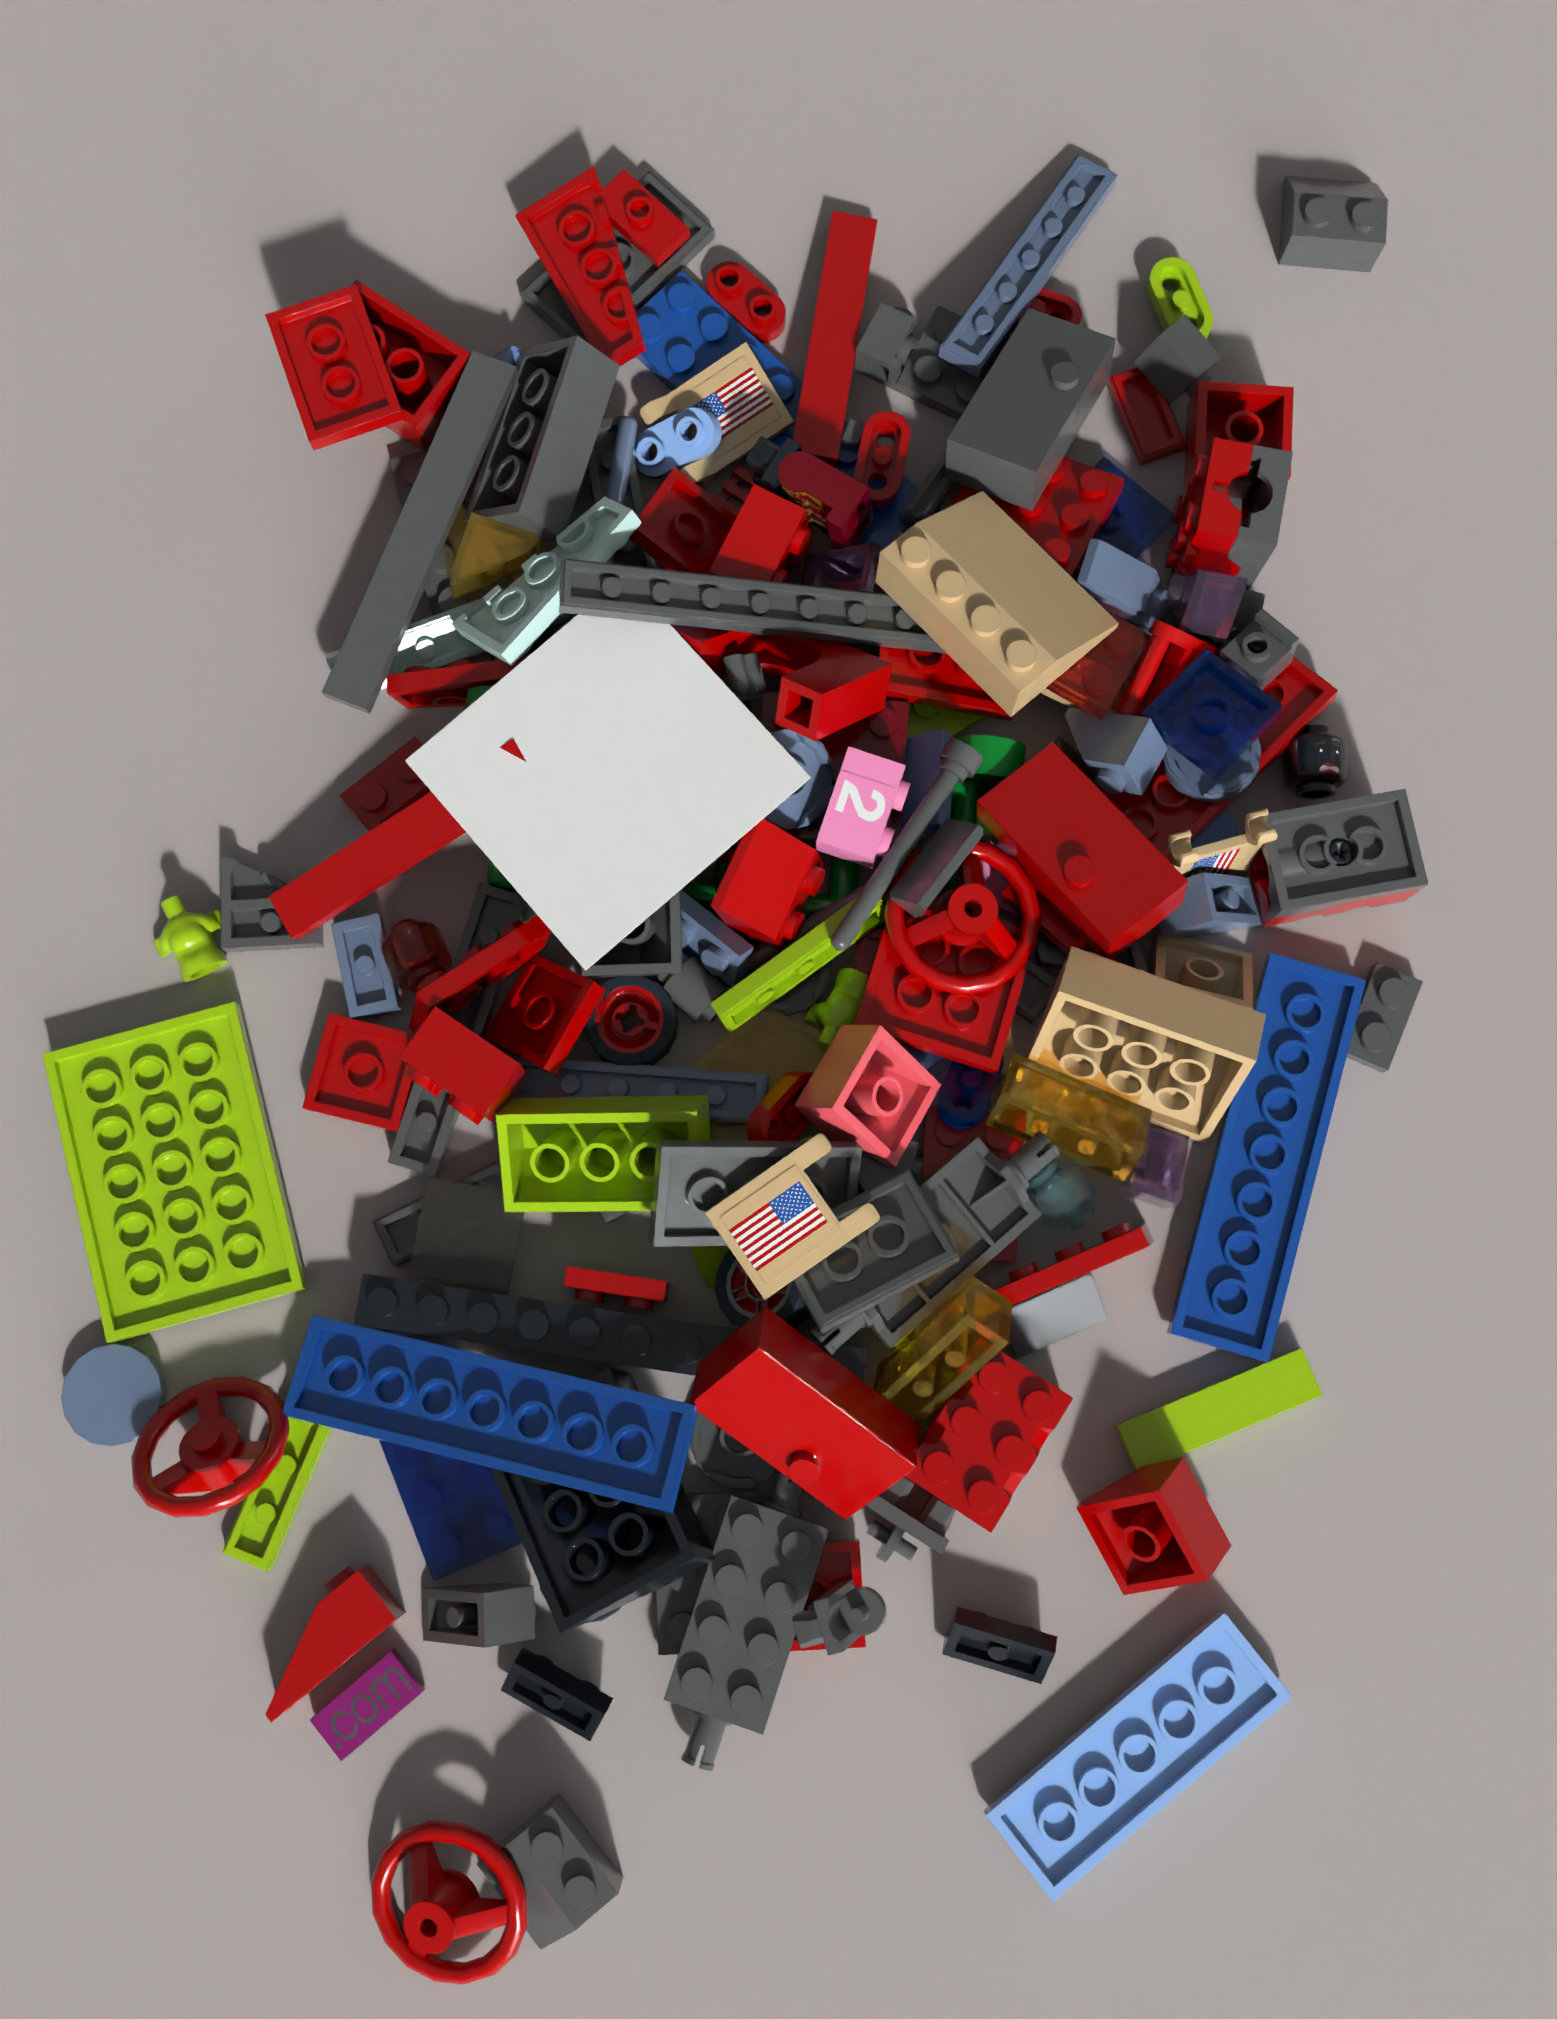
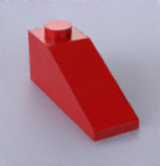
(337, 1630)

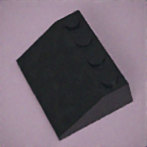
(599, 1549)

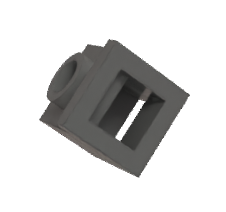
(886, 345)
(1261, 649)

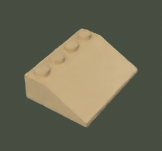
(992, 599)
(1148, 1041)

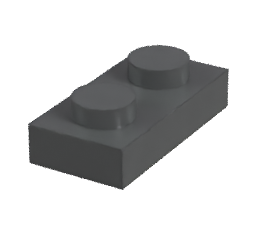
(1382, 1016)

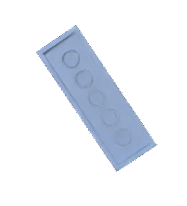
(1137, 1755)

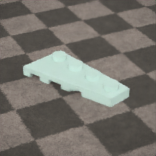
(531, 603)

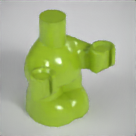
(190, 940)
(840, 1006)

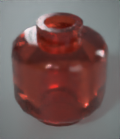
(414, 952)

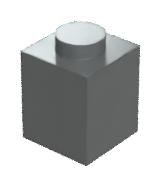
(1177, 360)

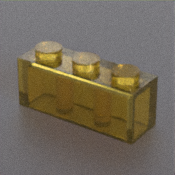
(1077, 1117)
(945, 1349)

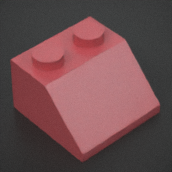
(868, 1092)

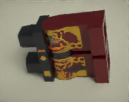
(825, 492)

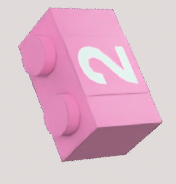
(861, 808)

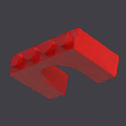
(821, 681)

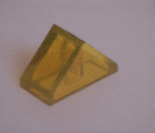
(489, 554)

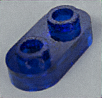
(966, 1090)

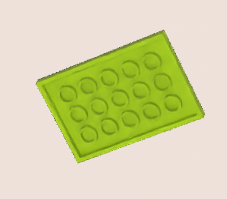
(173, 1172)

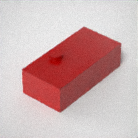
(1081, 852)
(805, 1414)

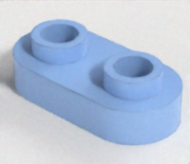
(673, 443)

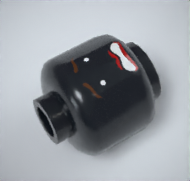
(1315, 763)

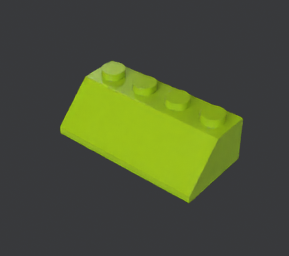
(590, 1149)

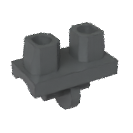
(928, 1526)
(840, 1617)

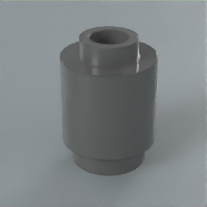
(693, 989)

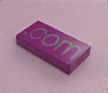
(367, 1704)

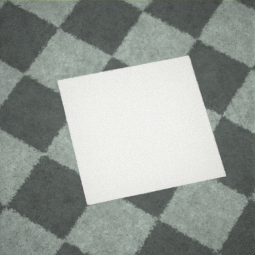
(627, 778)

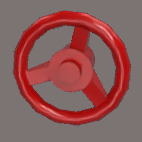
(966, 917)
(210, 1450)
(447, 1903)

